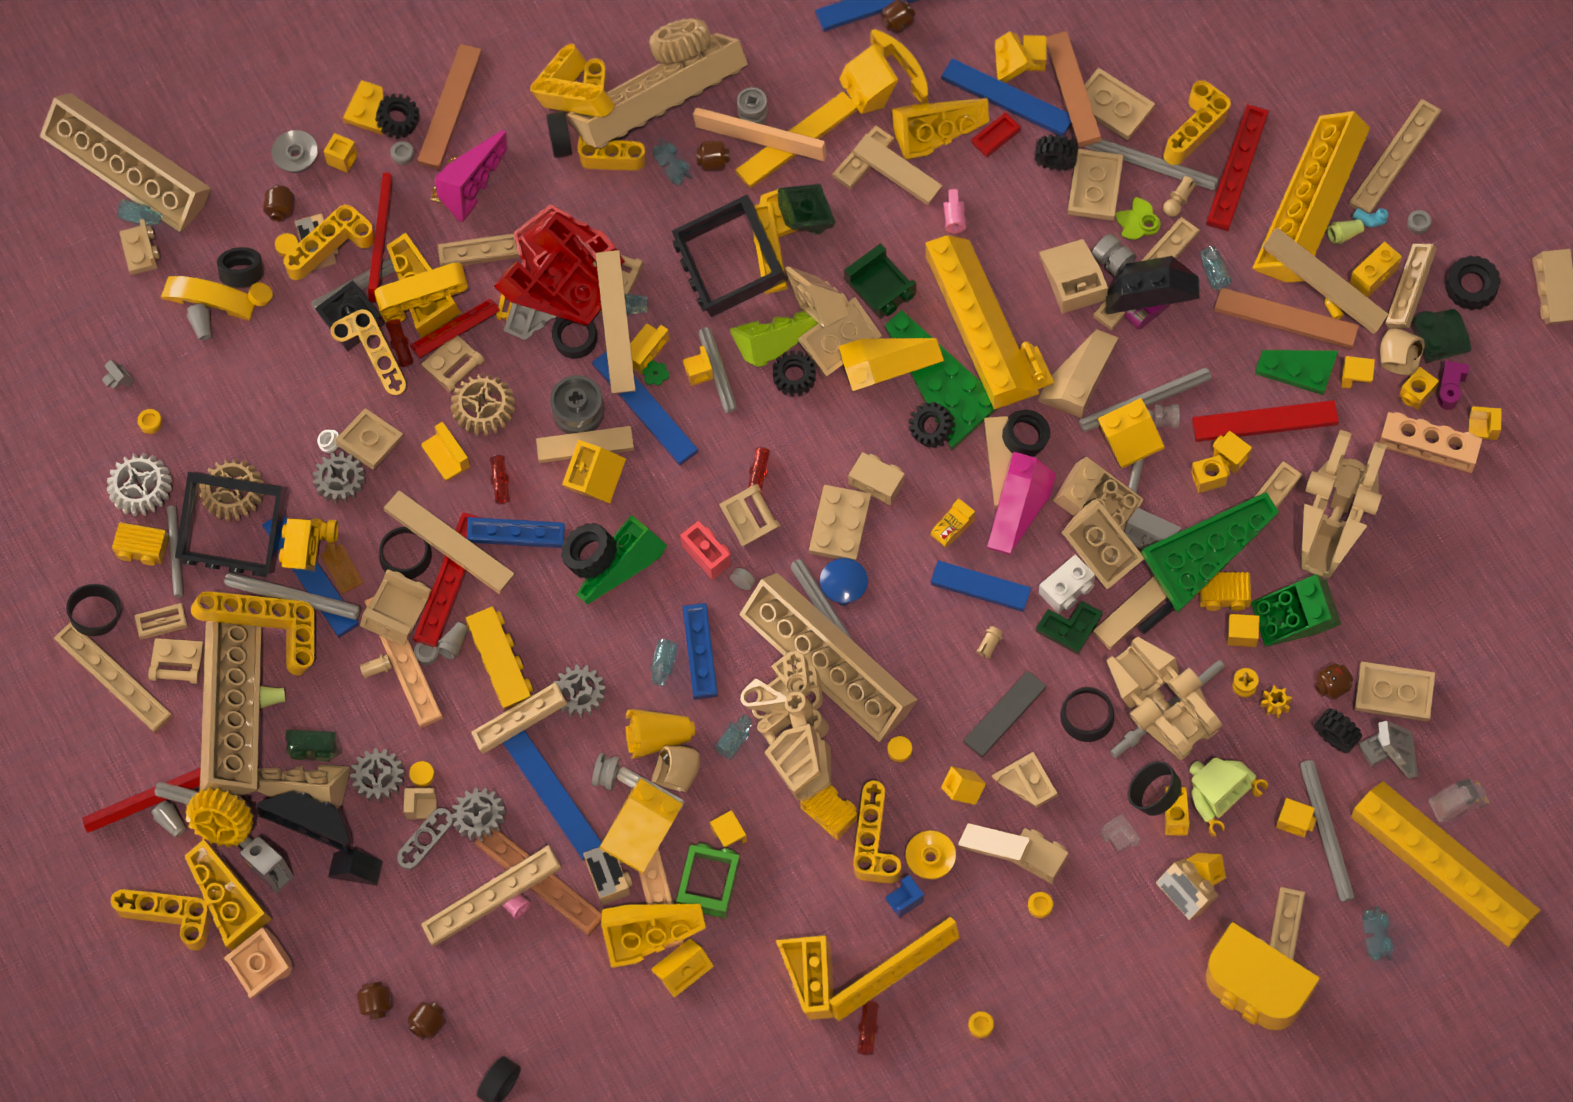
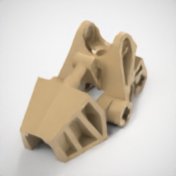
(1326, 538)
(1140, 674)
(799, 752)

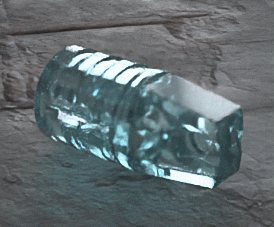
(135, 211)
(1215, 268)
(636, 303)
(663, 661)
(733, 737)

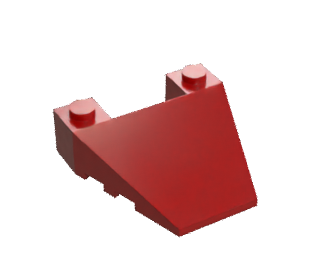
(533, 254)
(563, 283)

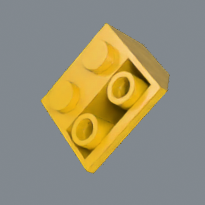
(594, 472)

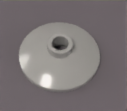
(291, 143)

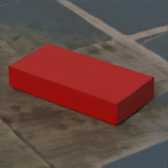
(996, 134)

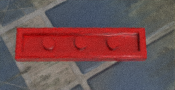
(454, 327)

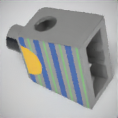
(265, 863)

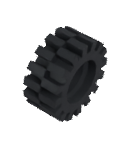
(395, 127)
(1056, 152)
(792, 386)
(941, 434)
(1338, 730)

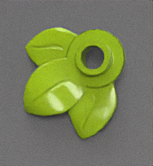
(1134, 220)

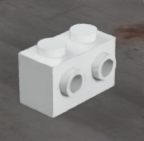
(1067, 584)

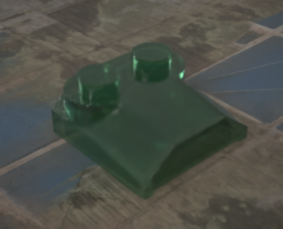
(805, 208)
(1442, 334)
(312, 745)

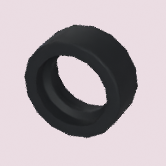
(559, 134)
(241, 277)
(574, 352)
(1033, 419)
(499, 1080)

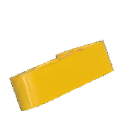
(1211, 112)
(301, 262)
(419, 290)
(373, 354)
(873, 831)
(160, 913)

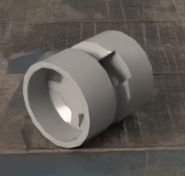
(752, 105)
(1111, 253)

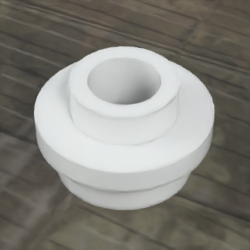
(327, 440)

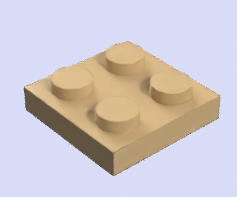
(369, 439)

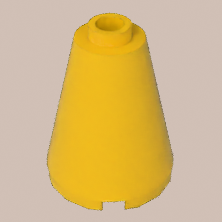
(654, 730)

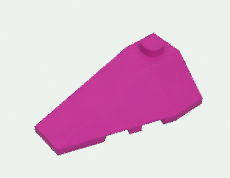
(468, 174)
(1022, 497)

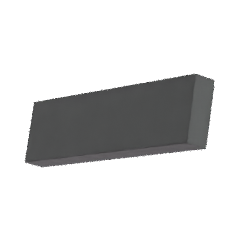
(1004, 714)

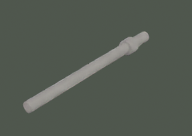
(1132, 738)

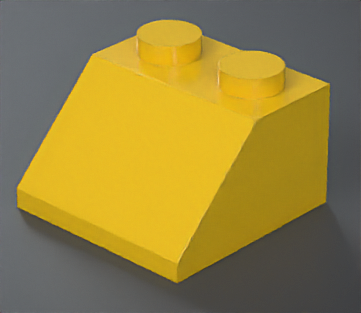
(869, 80)
(1131, 433)
(300, 544)

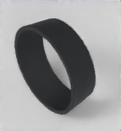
(414, 571)
(93, 590)
(1084, 735)
(1145, 778)

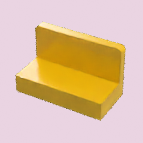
(647, 345)
(445, 453)
(682, 967)

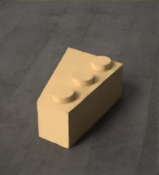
(1555, 285)

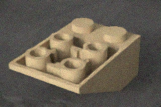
(1074, 276)
(1091, 482)

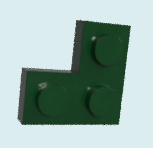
(1073, 632)

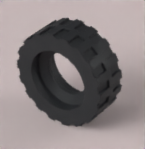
(1477, 265)
(599, 560)

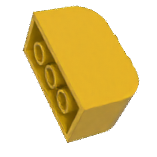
(1258, 980)

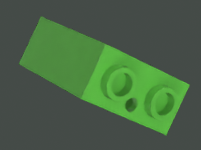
(710, 906)

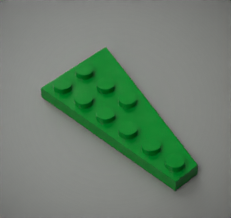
(946, 383)
(1199, 553)

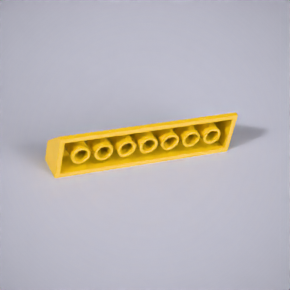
(1315, 188)
(980, 321)
(1445, 863)

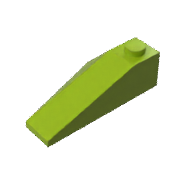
(770, 340)

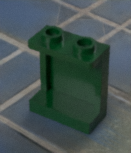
(879, 282)

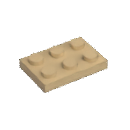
(1117, 104)
(1095, 185)
(823, 343)
(839, 523)
(1394, 691)

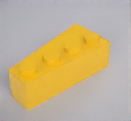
(410, 262)
(230, 902)

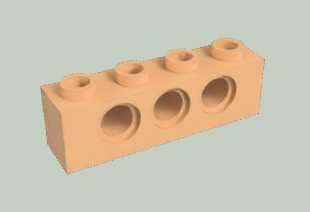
(1438, 452)

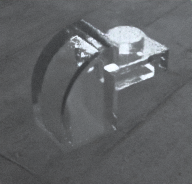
(1458, 799)

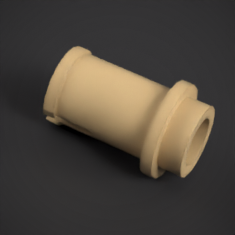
(990, 641)
(376, 666)

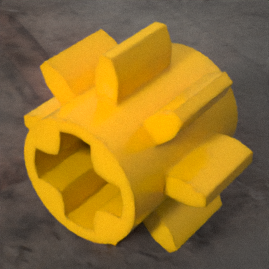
(1279, 707)

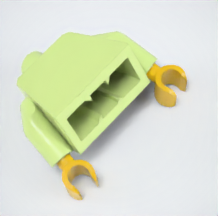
(1220, 787)

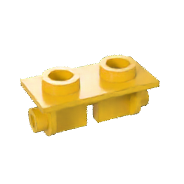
(1036, 365)

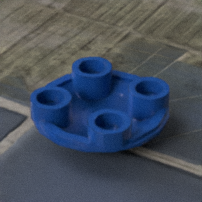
(843, 581)

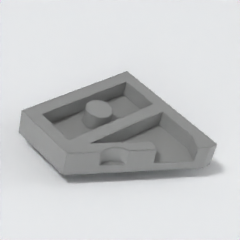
(524, 321)
(1399, 746)

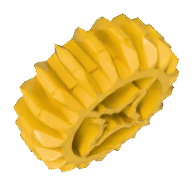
(219, 817)

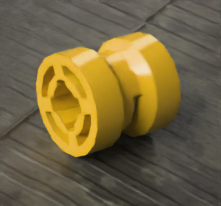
(328, 530)

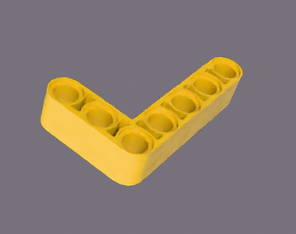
(558, 91)
(623, 149)
(265, 618)

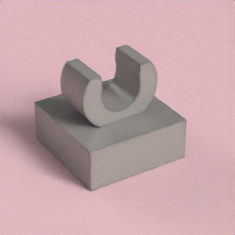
(117, 375)
(1373, 751)

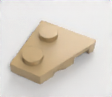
(1027, 780)

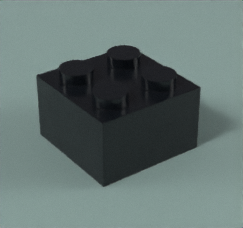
(343, 303)

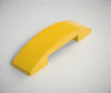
(890, 46)
(210, 293)

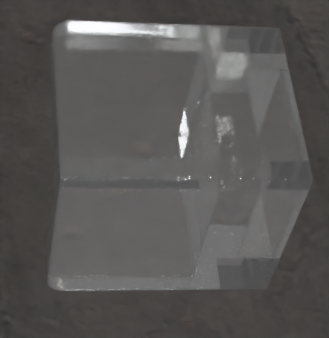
(1119, 833)

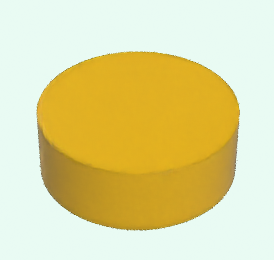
(285, 243)
(260, 294)
(150, 421)
(899, 749)
(421, 774)
(1040, 905)
(981, 1024)

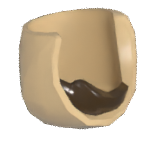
(1401, 352)
(677, 767)

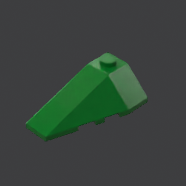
(636, 550)

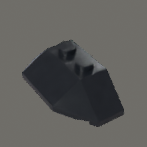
(1151, 284)
(307, 817)

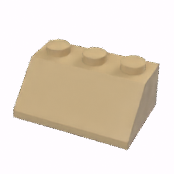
(817, 297)
(1102, 543)

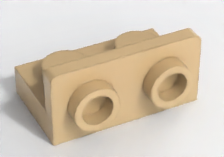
(138, 248)

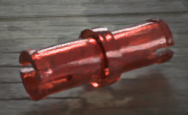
(399, 342)
(758, 469)
(499, 479)
(868, 1028)

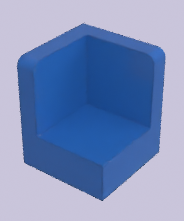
(905, 897)

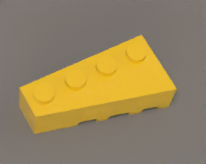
(498, 657)

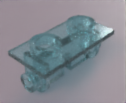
(678, 167)
(1380, 944)

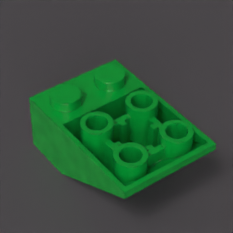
(1296, 611)

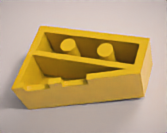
(811, 973)

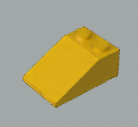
(640, 825)

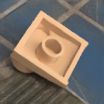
(259, 962)

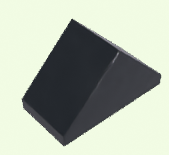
(355, 867)

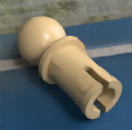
(1179, 197)

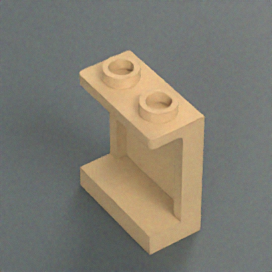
(396, 607)

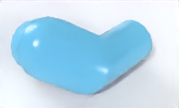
(1372, 220)

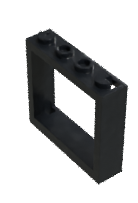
(711, 221)
(194, 479)

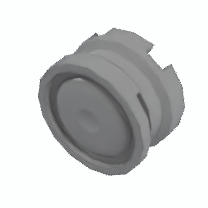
(606, 771)

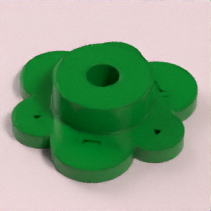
(655, 368)

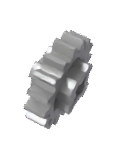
(333, 486)
(585, 699)
(387, 775)
(488, 815)

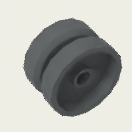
(577, 404)

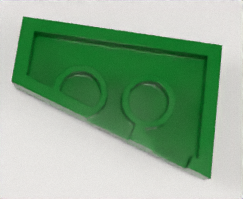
(1298, 368)

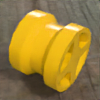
(1244, 688)

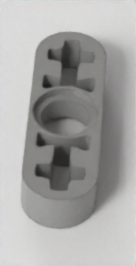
(408, 849)

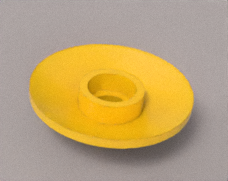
(930, 843)

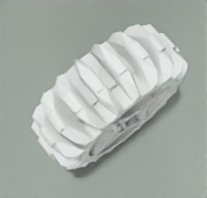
(155, 474)

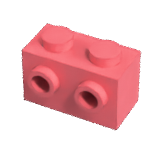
(705, 549)

